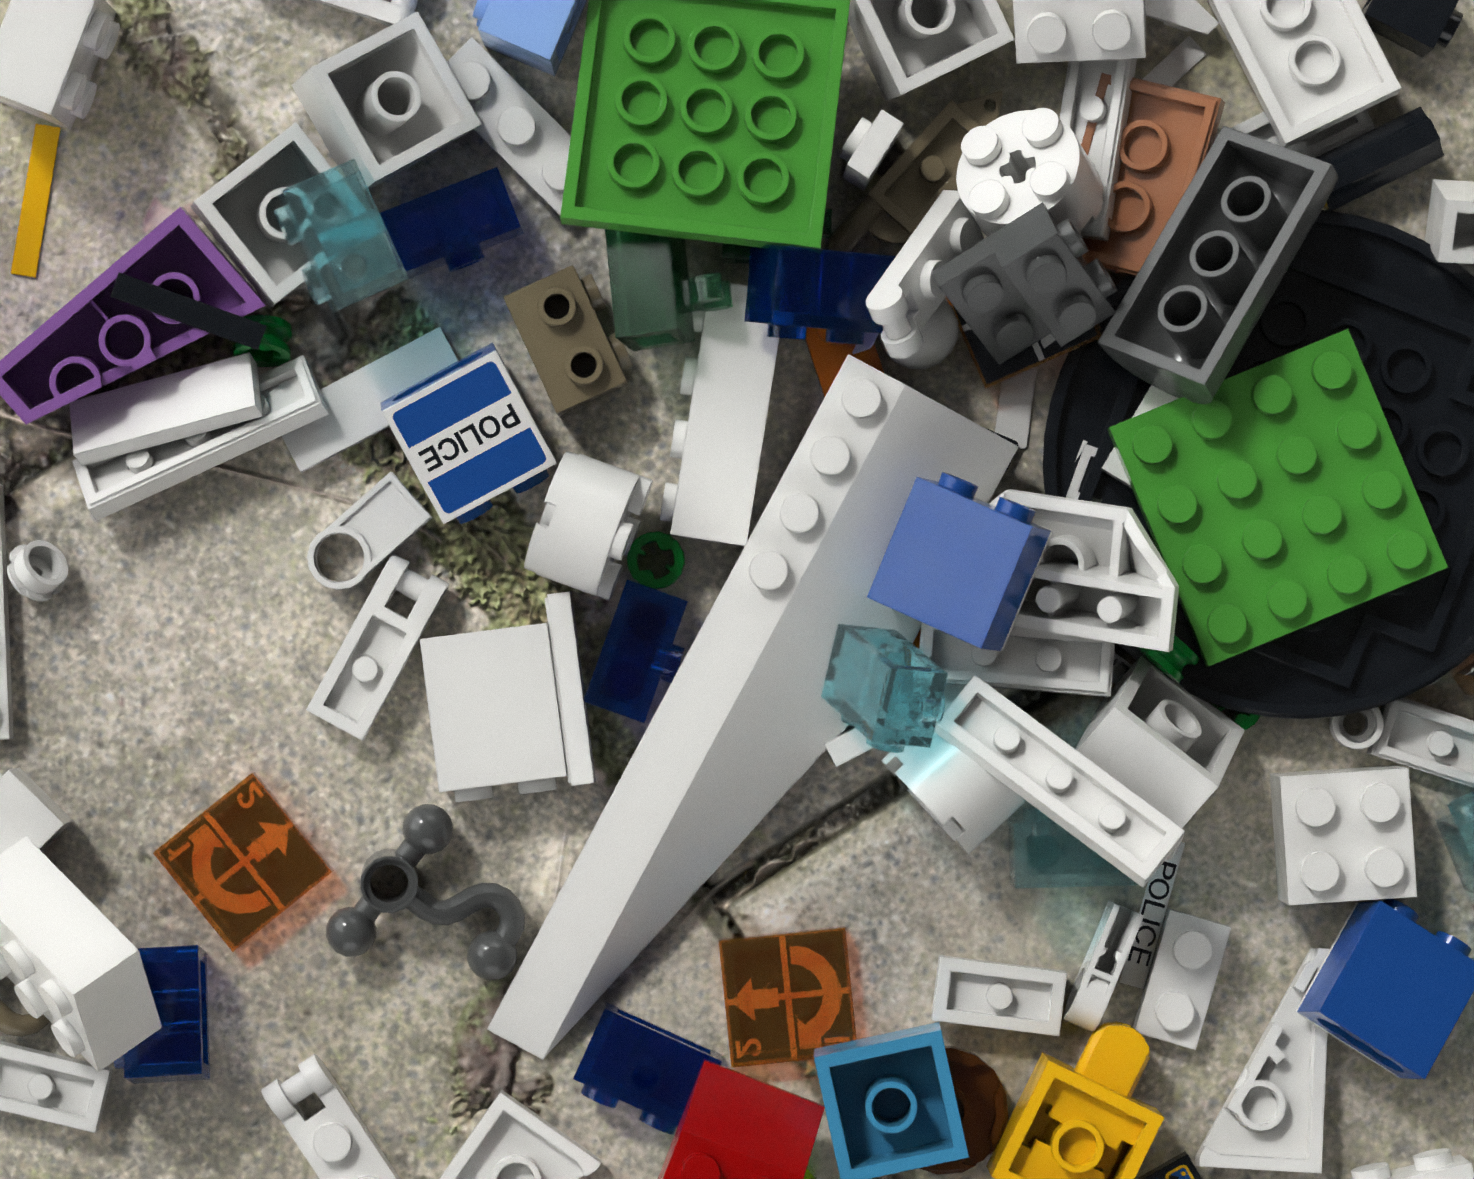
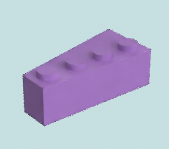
(104, 338)

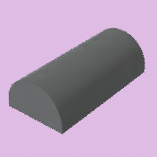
(1217, 264)

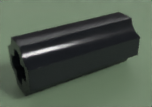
(1382, 156)

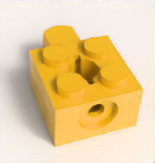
(1083, 1116)

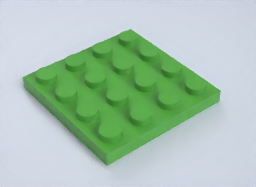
(706, 119)
(1278, 498)

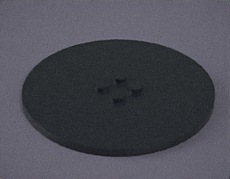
(1418, 350)

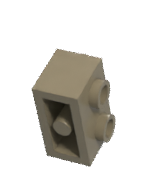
(567, 339)

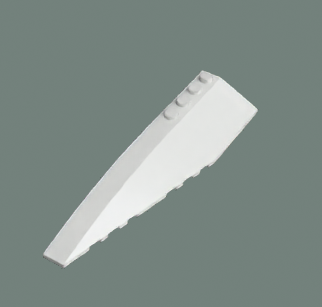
(749, 692)

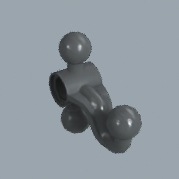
(429, 831)

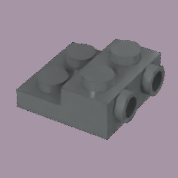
(1028, 285)

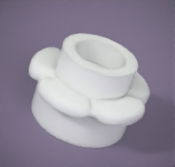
(37, 570)

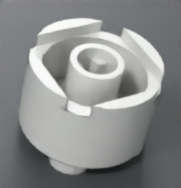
(1027, 162)
(587, 524)
(954, 790)

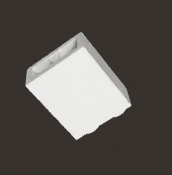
(493, 711)

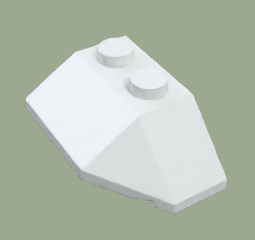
(1098, 575)

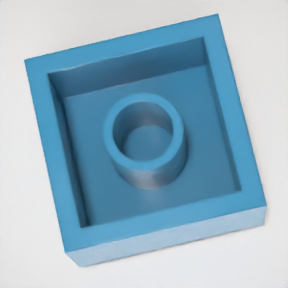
(890, 1103)

